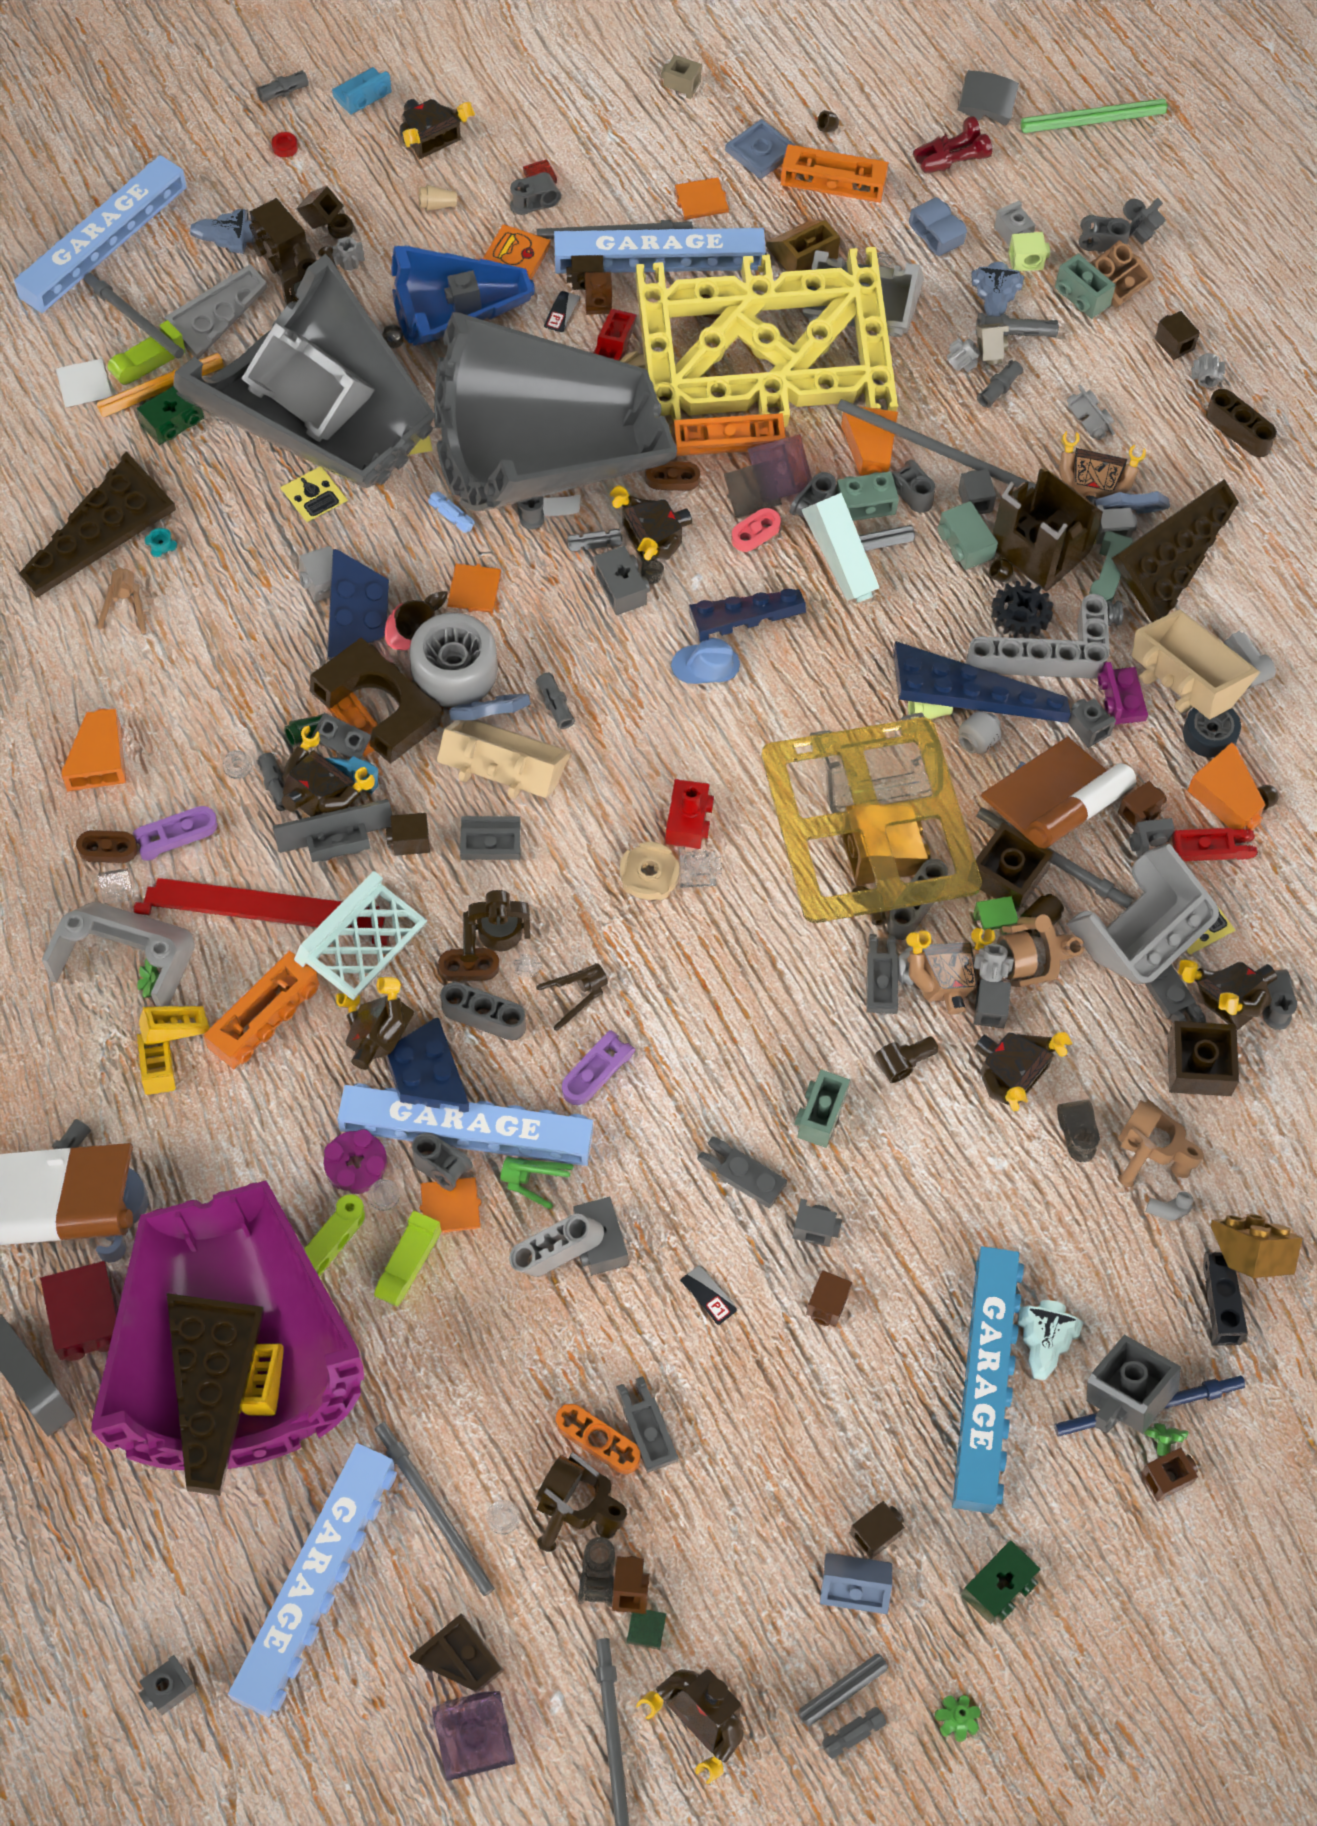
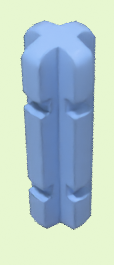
(451, 512)

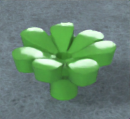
(150, 975)
(1165, 1437)
(954, 1721)

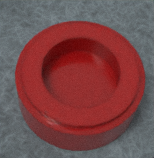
(284, 144)

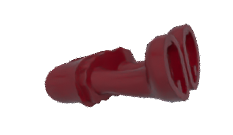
(937, 156)

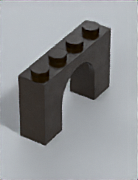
(365, 667)

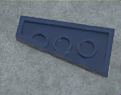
(726, 614)

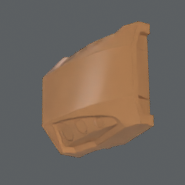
(1124, 270)

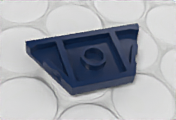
(356, 604)
(426, 1069)

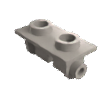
(1098, 420)

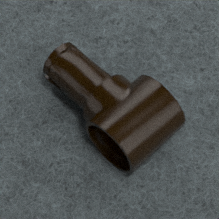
(898, 1060)

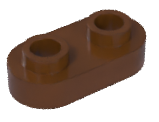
(673, 475)
(108, 846)
(468, 970)

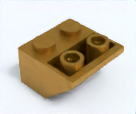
(797, 246)
(1257, 1246)

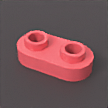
(754, 531)

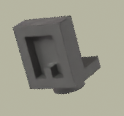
(1150, 832)

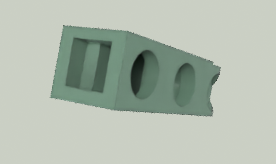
(1110, 575)

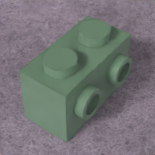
(1084, 286)
(869, 495)
(967, 535)
(823, 1108)

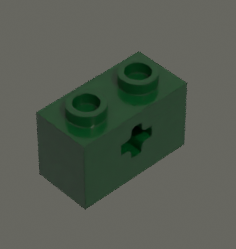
(168, 416)
(1007, 1564)

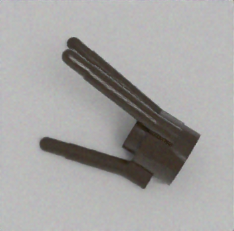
(588, 979)

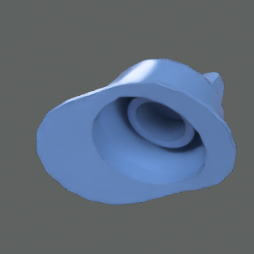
(706, 663)

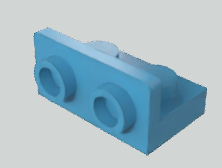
(362, 90)

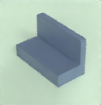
(856, 1583)

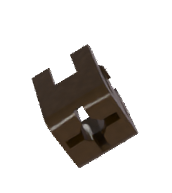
(1054, 519)

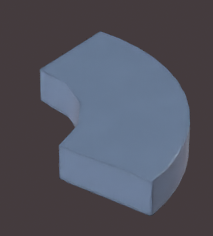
(1140, 502)
(502, 704)

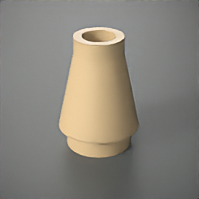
(436, 198)

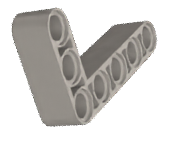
(1050, 651)

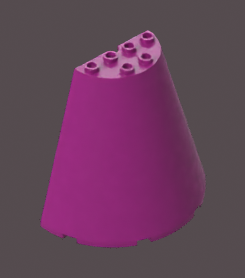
(236, 1253)

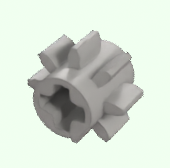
(348, 253)
(963, 355)
(1208, 370)
(993, 962)

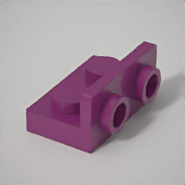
(1122, 694)

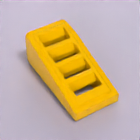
(155, 1030)
(159, 1079)
(264, 1400)

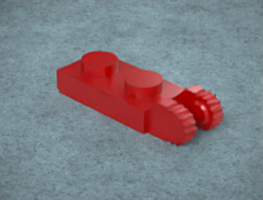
(1213, 844)

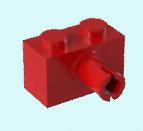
(687, 814)

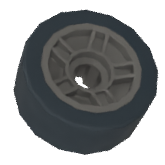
(1209, 743)

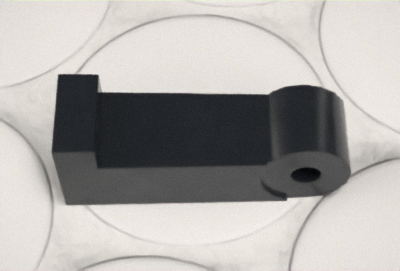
(1224, 1301)

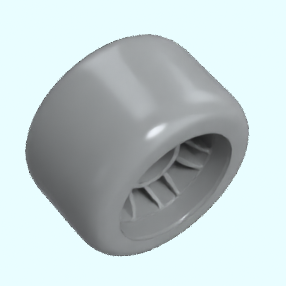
(454, 659)

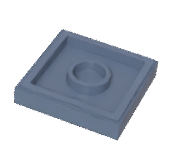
(759, 148)

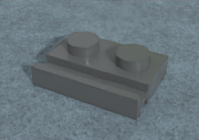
(490, 838)

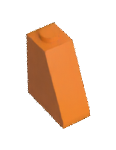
(868, 443)
(96, 753)
(1229, 790)

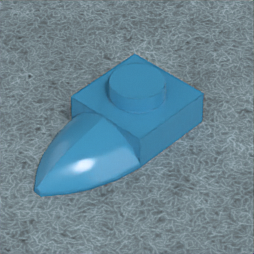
(350, 767)

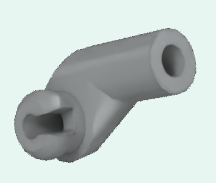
(903, 967)
(1173, 1209)

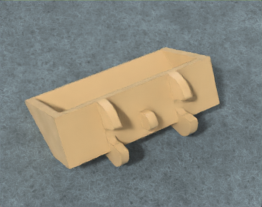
(1192, 664)
(502, 757)

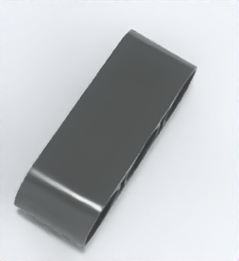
(915, 914)
(475, 999)

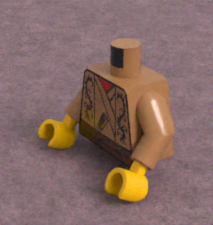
(1096, 473)
(946, 970)

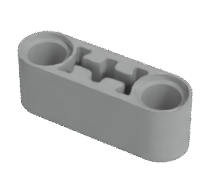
(556, 1245)

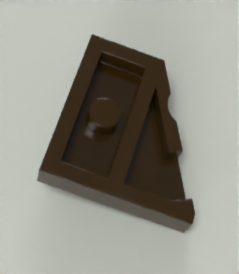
(459, 1655)

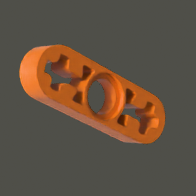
(622, 1446)

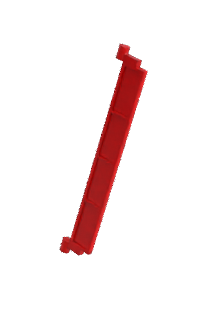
(244, 904)

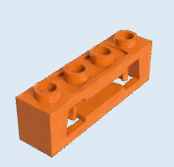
(834, 173)
(726, 433)
(227, 1035)

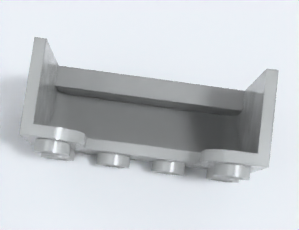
(1157, 925)

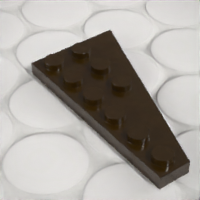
(103, 521)
(1171, 553)
(212, 1368)

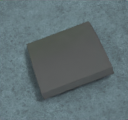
(988, 96)

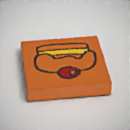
(518, 249)

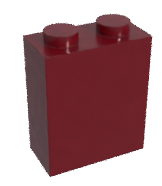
(80, 1310)

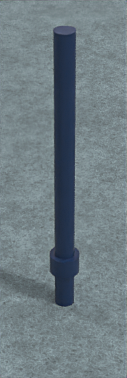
(1210, 1390)

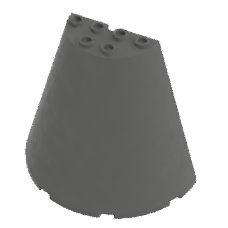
(336, 322)
(538, 416)

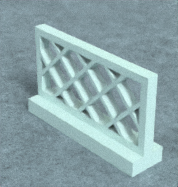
(345, 915)

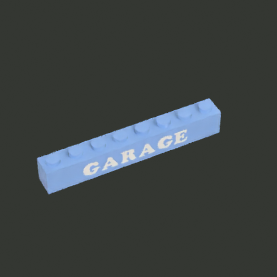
(100, 234)
(676, 248)
(483, 1128)
(312, 1581)

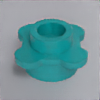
(157, 536)

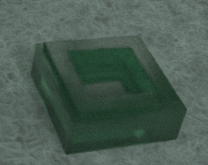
(647, 1629)

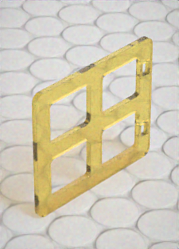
(870, 820)

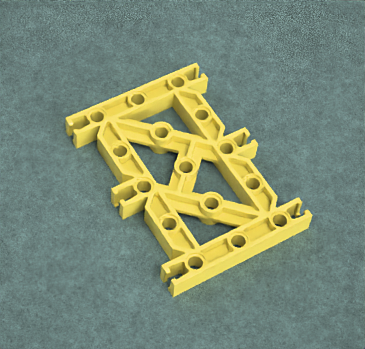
(738, 309)

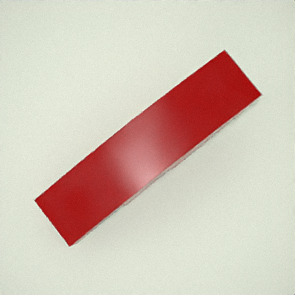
(615, 334)

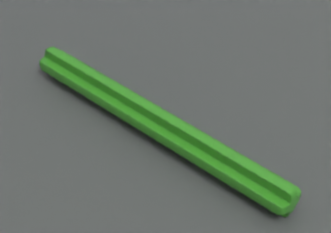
(1093, 115)

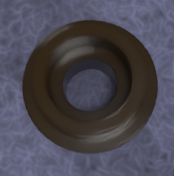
(341, 226)

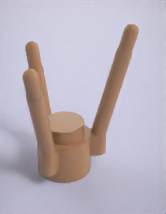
(121, 587)

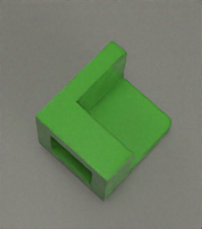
(996, 913)

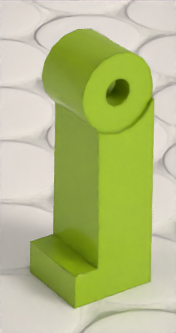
(144, 356)
(336, 1232)
(408, 1258)

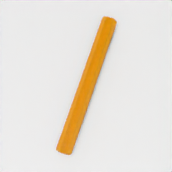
(152, 388)

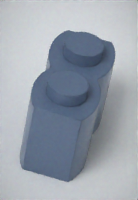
(937, 226)

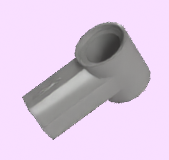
(1244, 647)

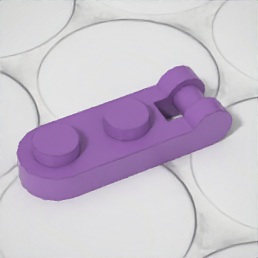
(175, 831)
(595, 1069)

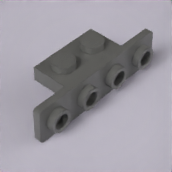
(334, 832)

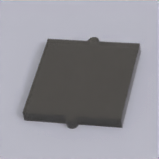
(747, 491)

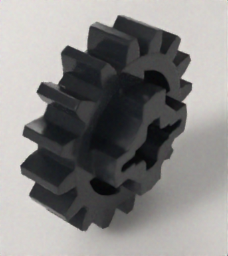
(1022, 609)

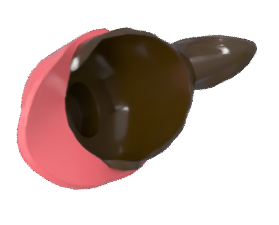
(409, 617)

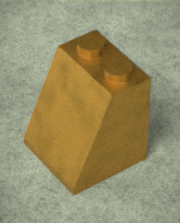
(906, 848)

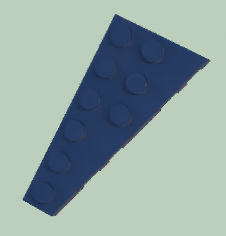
(950, 683)

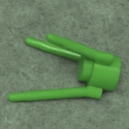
(519, 1170)

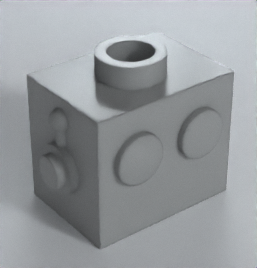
(316, 572)

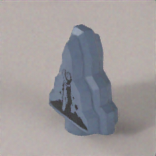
(226, 231)
(996, 286)

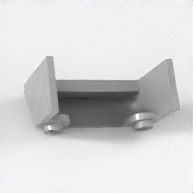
(164, 943)

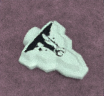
(1047, 1334)

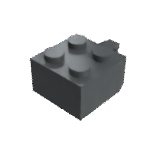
(1131, 1386)

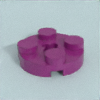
(359, 1144)

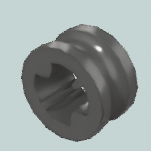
(1115, 613)

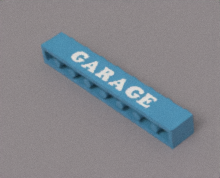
(987, 1380)

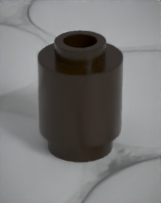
(1047, 905)

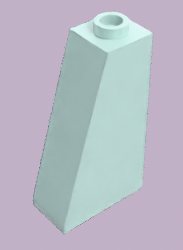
(842, 547)

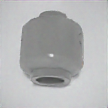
(979, 732)

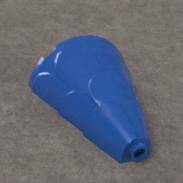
(421, 295)

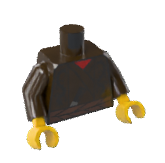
(431, 125)
(651, 524)
(316, 783)
(1234, 992)
(376, 1024)
(1017, 1064)
(706, 1710)

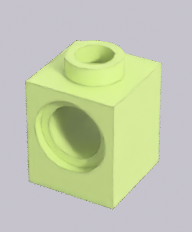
(1028, 251)

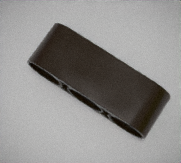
(1241, 423)

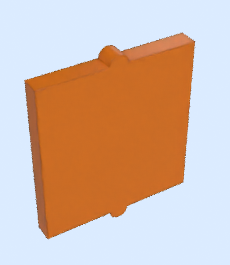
(701, 198)
(474, 588)
(453, 1209)

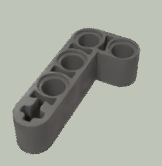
(31, 1382)

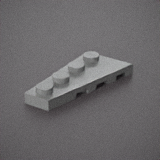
(215, 310)

